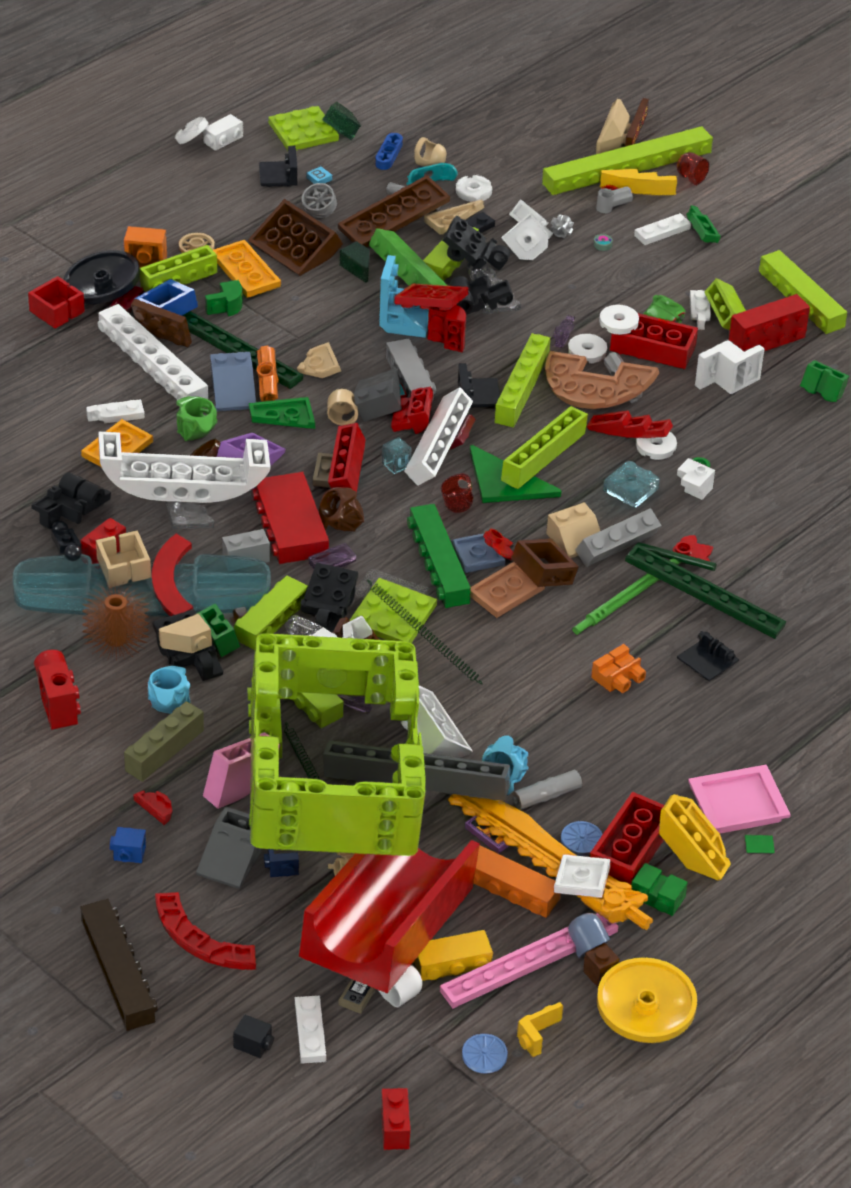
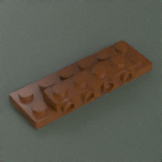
(395, 210)

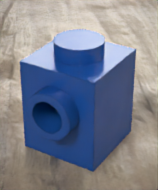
(128, 844)

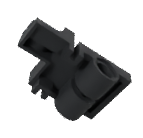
(471, 245)
(482, 292)
(70, 500)
(329, 594)
(204, 660)

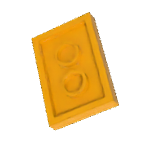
(132, 441)

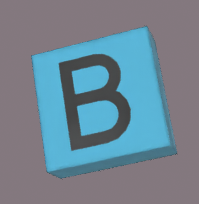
(319, 175)

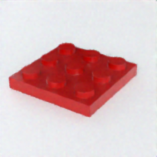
(430, 296)

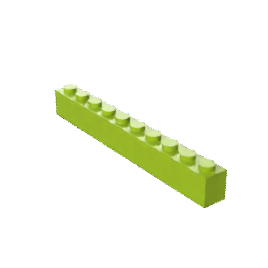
(638, 156)

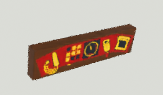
(637, 122)

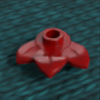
(498, 543)
(690, 547)

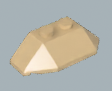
(614, 129)

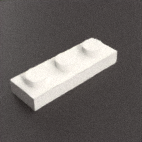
(662, 229)
(310, 1029)

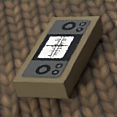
(356, 996)

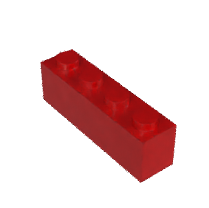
(347, 457)

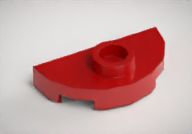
(156, 804)

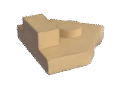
(320, 362)

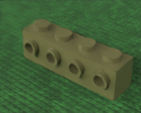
(164, 741)

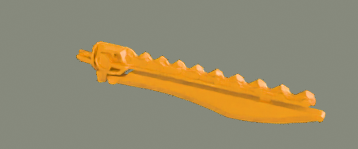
(520, 830)

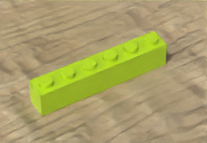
(792, 280)
(522, 380)
(544, 447)

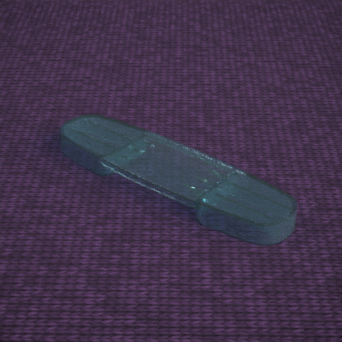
(60, 585)

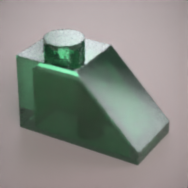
(342, 120)
(356, 260)

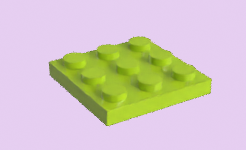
(303, 128)
(387, 622)

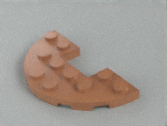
(594, 390)

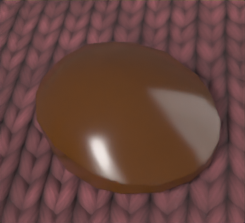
(207, 449)

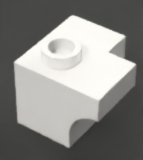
(696, 478)

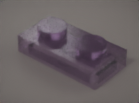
(336, 556)

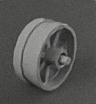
(319, 198)

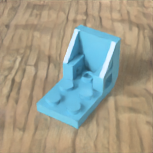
(393, 317)

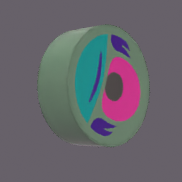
(603, 242)

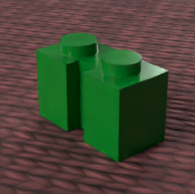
(824, 380)
(222, 632)
(662, 891)

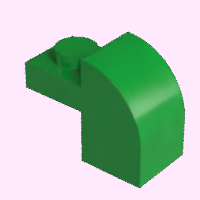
(228, 300)

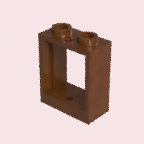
(560, 565)

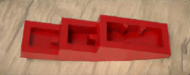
(624, 425)

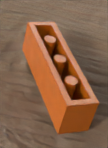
(515, 882)

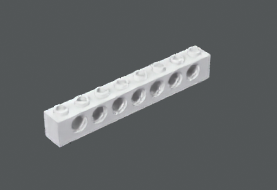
(150, 354)

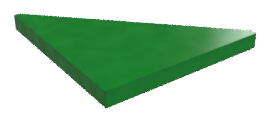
(491, 488)

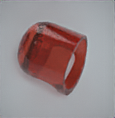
(693, 167)
(455, 497)

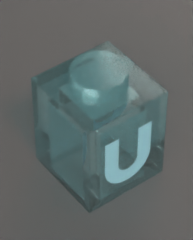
(396, 455)

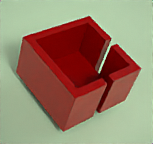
(56, 302)

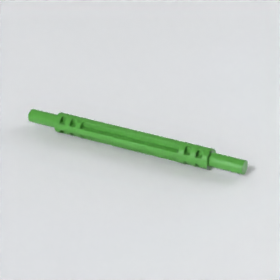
(617, 601)

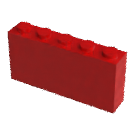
(290, 517)

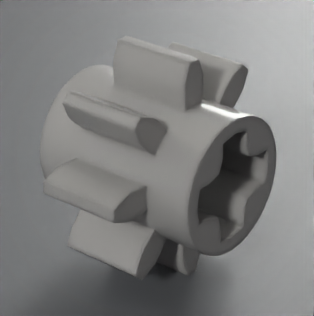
(561, 226)

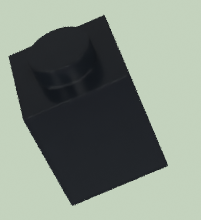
(253, 1036)

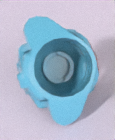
(169, 690)
(506, 753)

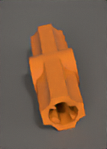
(267, 374)

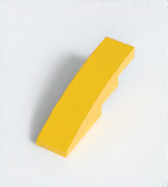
(639, 183)

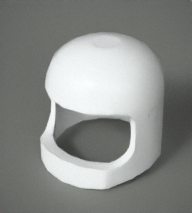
(405, 989)

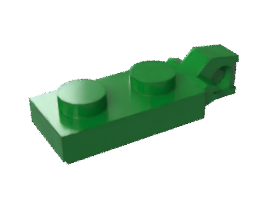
(703, 225)

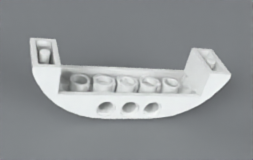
(182, 476)

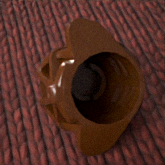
(348, 514)

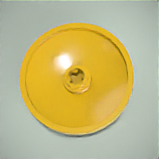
(646, 1000)

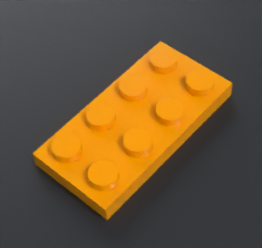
(244, 264)

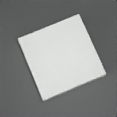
(582, 876)

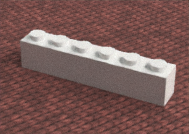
(438, 436)

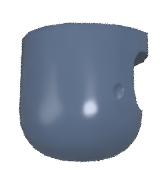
(587, 933)

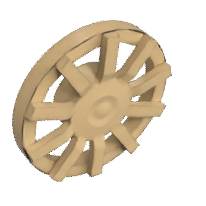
(196, 241)

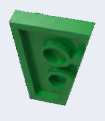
(286, 412)

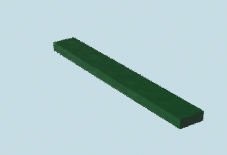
(231, 344)
(705, 591)

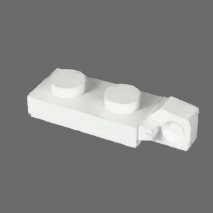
(523, 209)
(699, 308)
(116, 411)

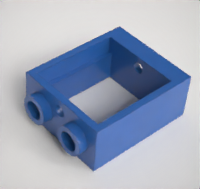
(171, 297)

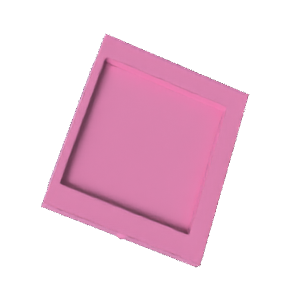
(739, 799)

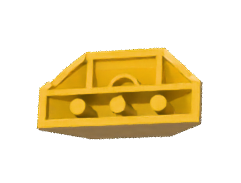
(693, 837)

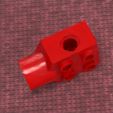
(57, 689)

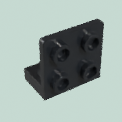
(280, 172)
(482, 391)

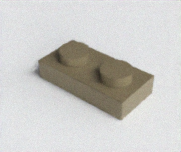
(322, 470)

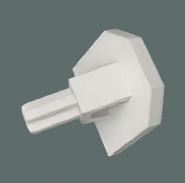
(527, 238)

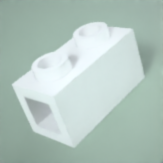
(223, 132)

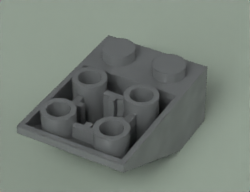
(229, 850)

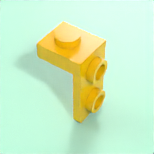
(531, 1024)

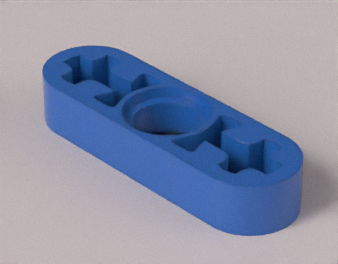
(388, 145)

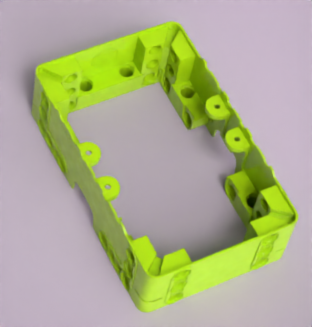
(323, 816)

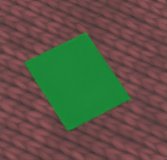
(759, 844)

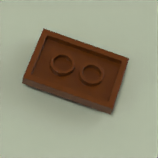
(162, 323)

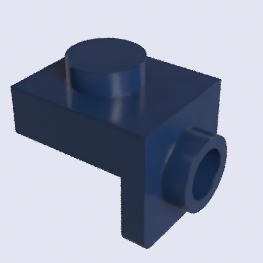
(282, 864)

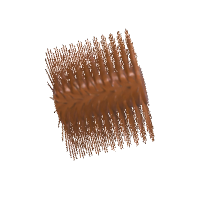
(115, 620)

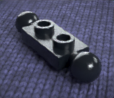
(66, 541)

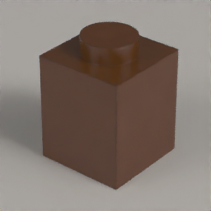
(598, 962)

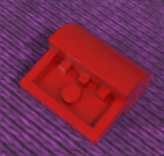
(448, 327)
(414, 411)

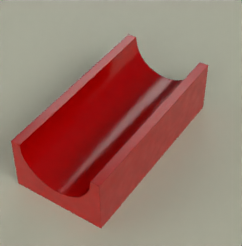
(384, 913)

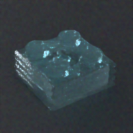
(631, 484)

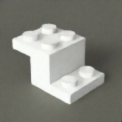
(729, 367)

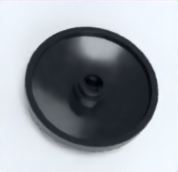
(104, 275)

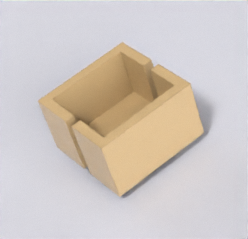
(129, 564)

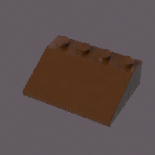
(295, 239)

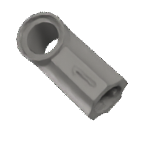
(610, 198)

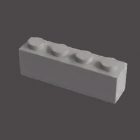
(411, 370)
(618, 537)

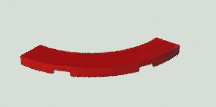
(163, 575)
(198, 942)

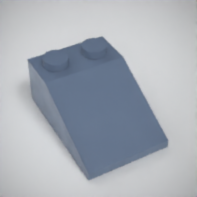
(232, 381)

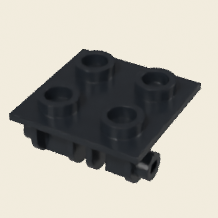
(708, 656)

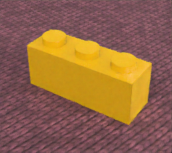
(454, 955)

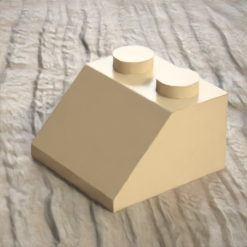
(571, 527)

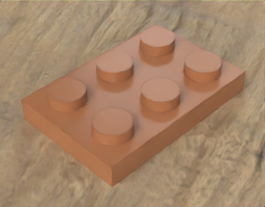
(504, 590)

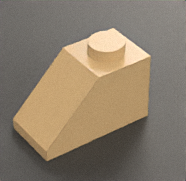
(186, 635)

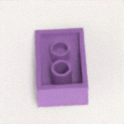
(235, 448)

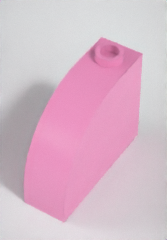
(229, 774)

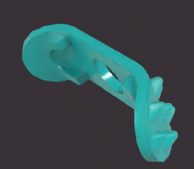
(441, 171)

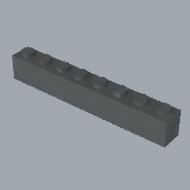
(442, 773)

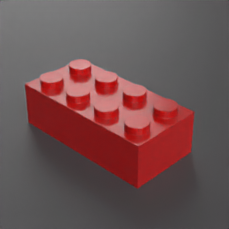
(770, 324)
(658, 341)
(631, 837)

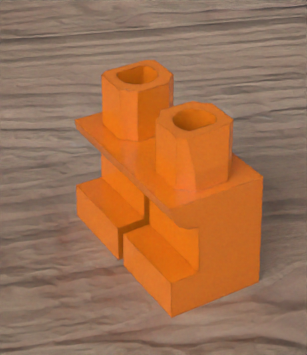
(617, 669)

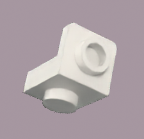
(357, 629)

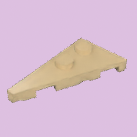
(442, 219)

